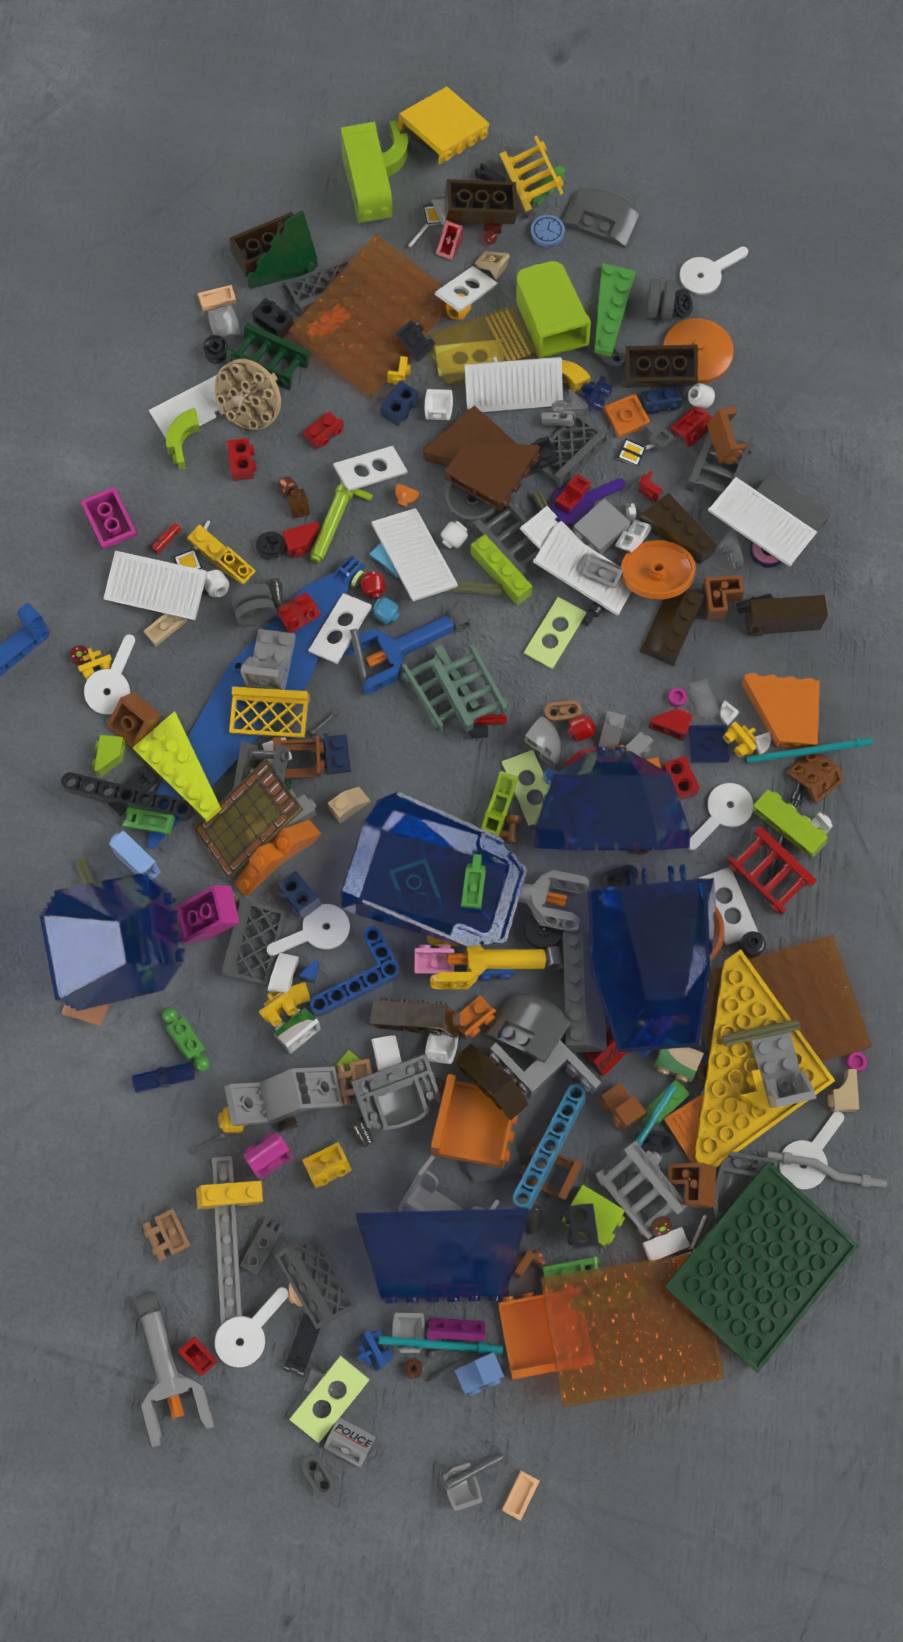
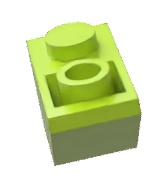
(109, 754)

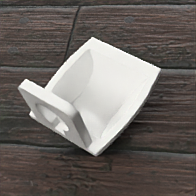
(438, 404)
(441, 1048)

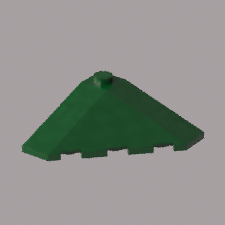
(289, 256)

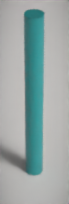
(655, 1114)

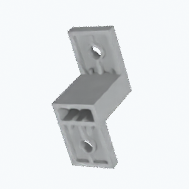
(540, 1073)
(283, 1096)

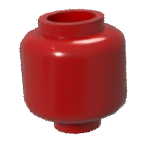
(373, 584)
(581, 727)

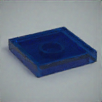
(708, 744)

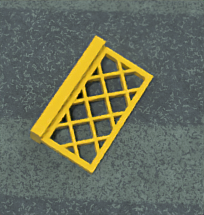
(269, 696)

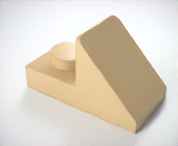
(493, 261)

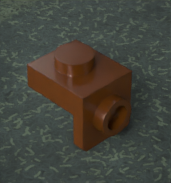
(298, 503)

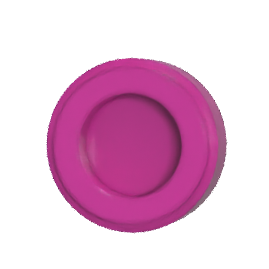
(677, 697)
(856, 1061)

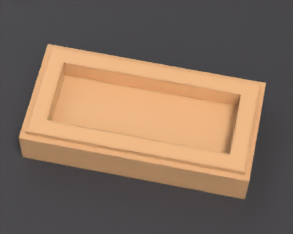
(217, 298)
(520, 1495)

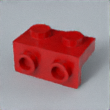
(298, 612)

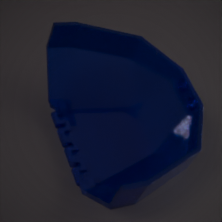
(611, 801)

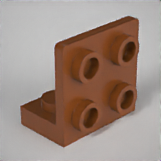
(817, 775)

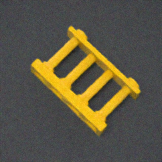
(515, 174)

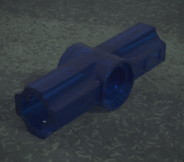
(150, 1080)

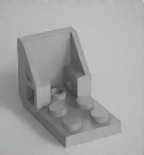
(270, 660)
(780, 1071)

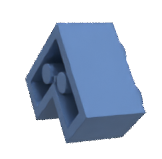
(479, 1373)

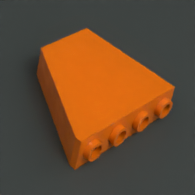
(786, 708)

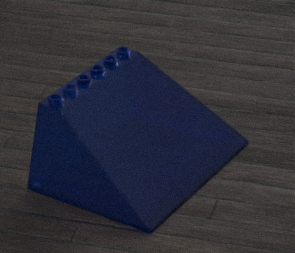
(442, 1252)

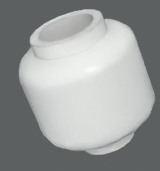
(701, 395)
(454, 535)
(216, 583)

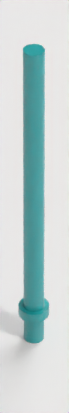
(810, 750)

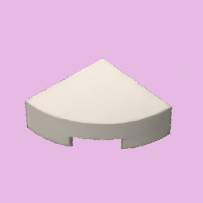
(630, 512)
(728, 713)
(763, 742)

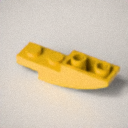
(220, 556)

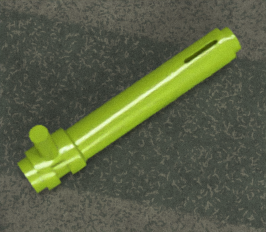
(332, 520)

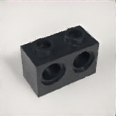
(271, 321)
(587, 1226)

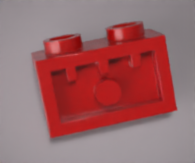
(692, 425)
(323, 430)

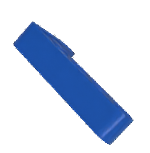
(25, 639)
(360, 979)

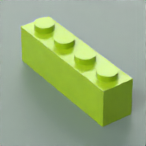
(501, 569)
(790, 823)

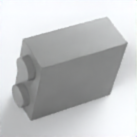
(601, 527)

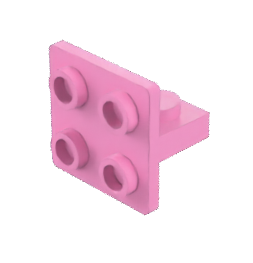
(432, 960)

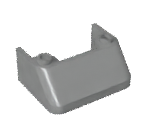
(424, 1197)

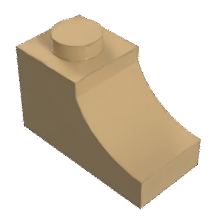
(846, 1097)

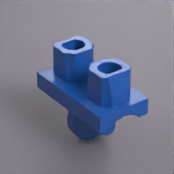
(370, 1352)

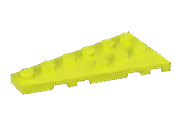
(174, 760)

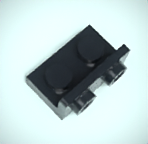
(415, 340)
(547, 454)

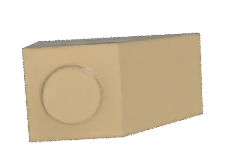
(347, 803)

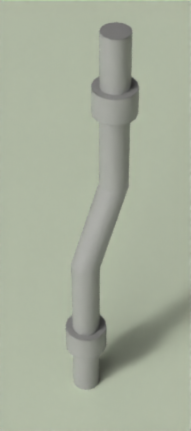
(863, 1180)

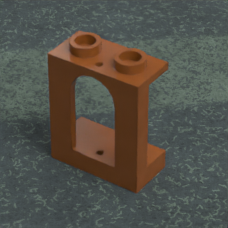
(303, 745)
(562, 1161)

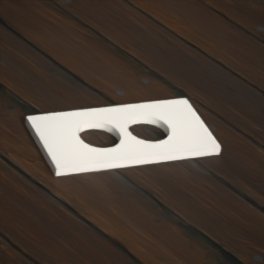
(458, 302)
(352, 481)
(334, 652)
(733, 932)

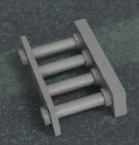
(648, 1171)

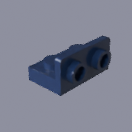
(661, 400)
(337, 754)

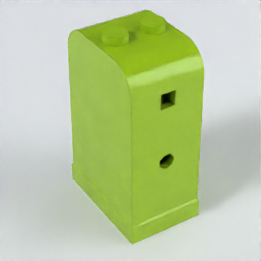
(366, 172)
(551, 309)

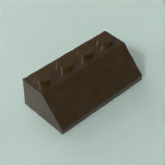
(672, 626)

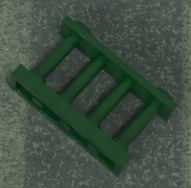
(275, 345)

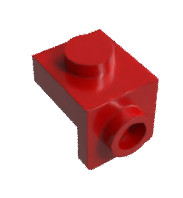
(649, 489)

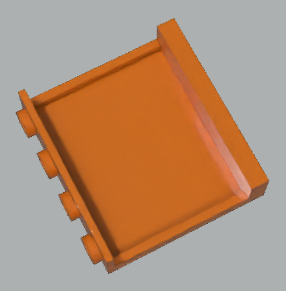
(471, 1126)
(526, 1335)

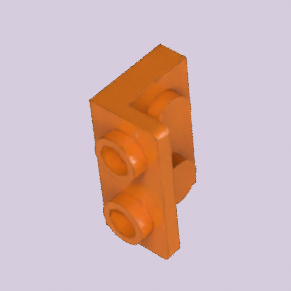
(475, 1016)

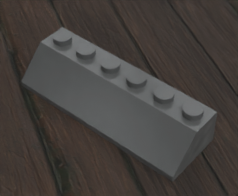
(582, 1002)

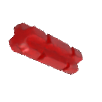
(166, 538)
(491, 719)

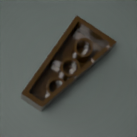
(677, 526)
(415, 1016)
(491, 1080)

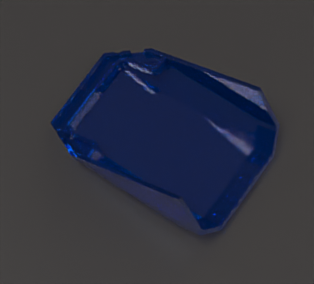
(413, 874)

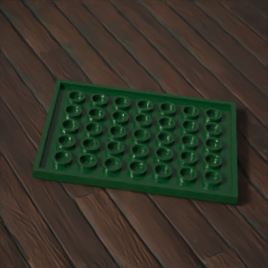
(761, 1266)

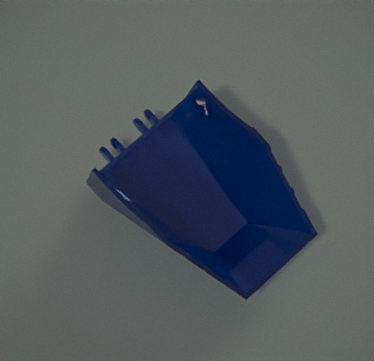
(111, 940)
(653, 959)

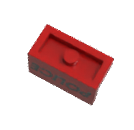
(605, 1060)

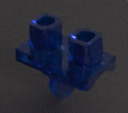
(594, 400)

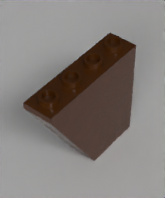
(469, 428)
(492, 470)

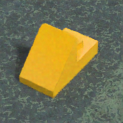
(758, 1096)

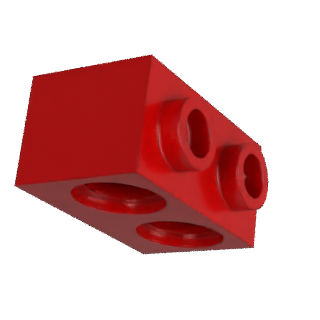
(241, 459)
(685, 777)

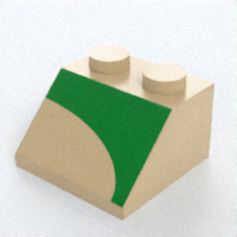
(679, 1063)

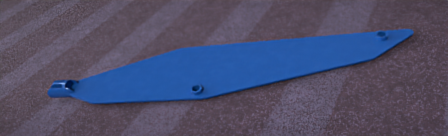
(210, 735)

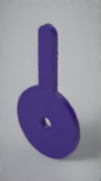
(586, 504)

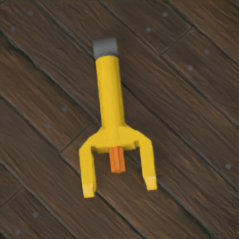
(479, 959)

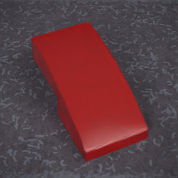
(573, 493)

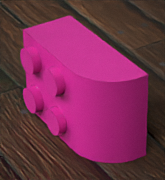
(108, 518)
(207, 914)
(268, 1155)

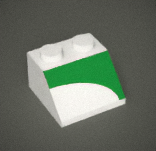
(297, 1030)

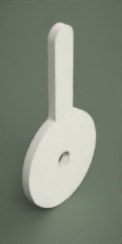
(709, 269)
(109, 679)
(723, 815)
(314, 932)
(810, 1176)
(249, 1330)

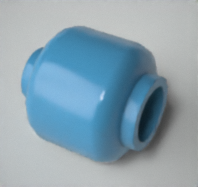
(385, 611)

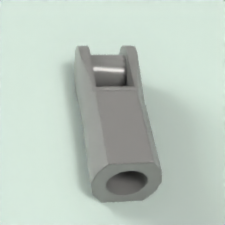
(558, 419)

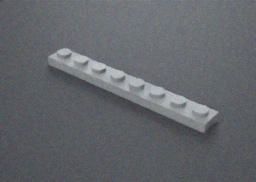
(227, 1245)

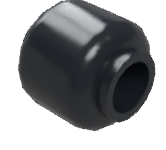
(752, 944)

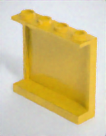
(445, 123)

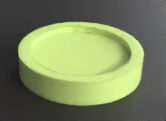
(356, 580)

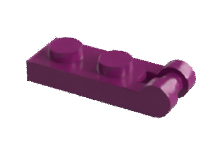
(455, 1329)

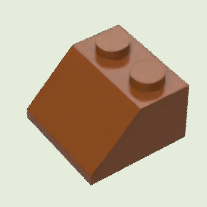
(133, 719)

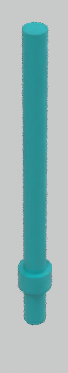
(480, 1347)

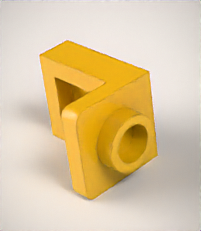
(404, 370)

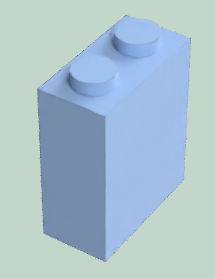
(133, 855)

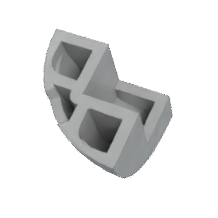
(546, 740)

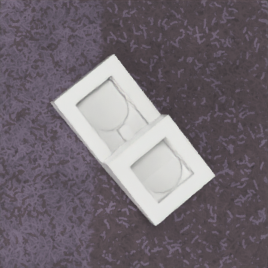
(634, 536)
(283, 973)
(666, 1244)

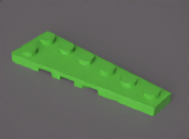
(613, 298)

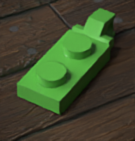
(474, 884)
(677, 1098)

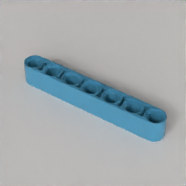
(552, 1138)

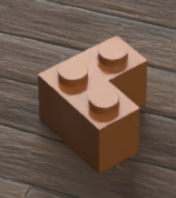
(719, 592)
(622, 1107)
(698, 1182)

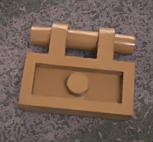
(358, 1069)
(173, 1234)

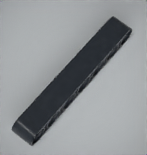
(118, 792)

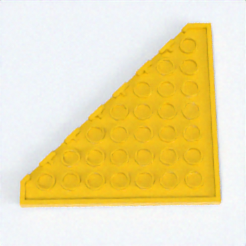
(725, 1118)

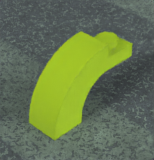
(397, 155)
(179, 430)
(500, 803)

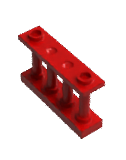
(776, 852)

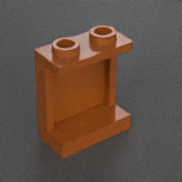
(723, 436)

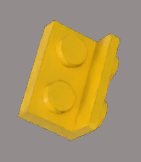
(327, 1165)

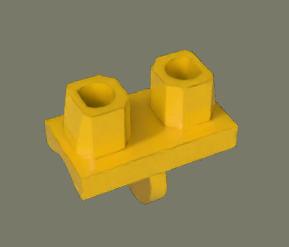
(103, 662)
(743, 737)
(276, 1006)

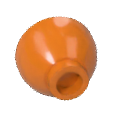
(405, 494)

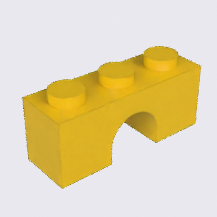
(229, 1194)

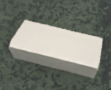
(386, 1051)

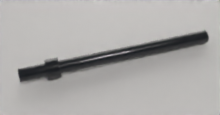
(795, 799)

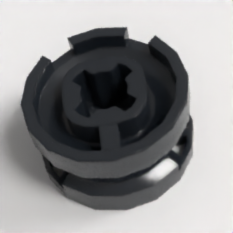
(215, 348)

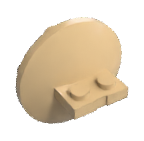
(248, 394)

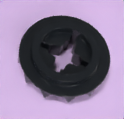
(684, 309)
(274, 538)

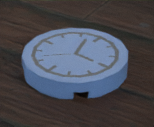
(547, 231)

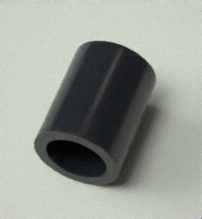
(479, 731)

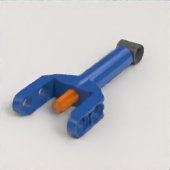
(394, 649)

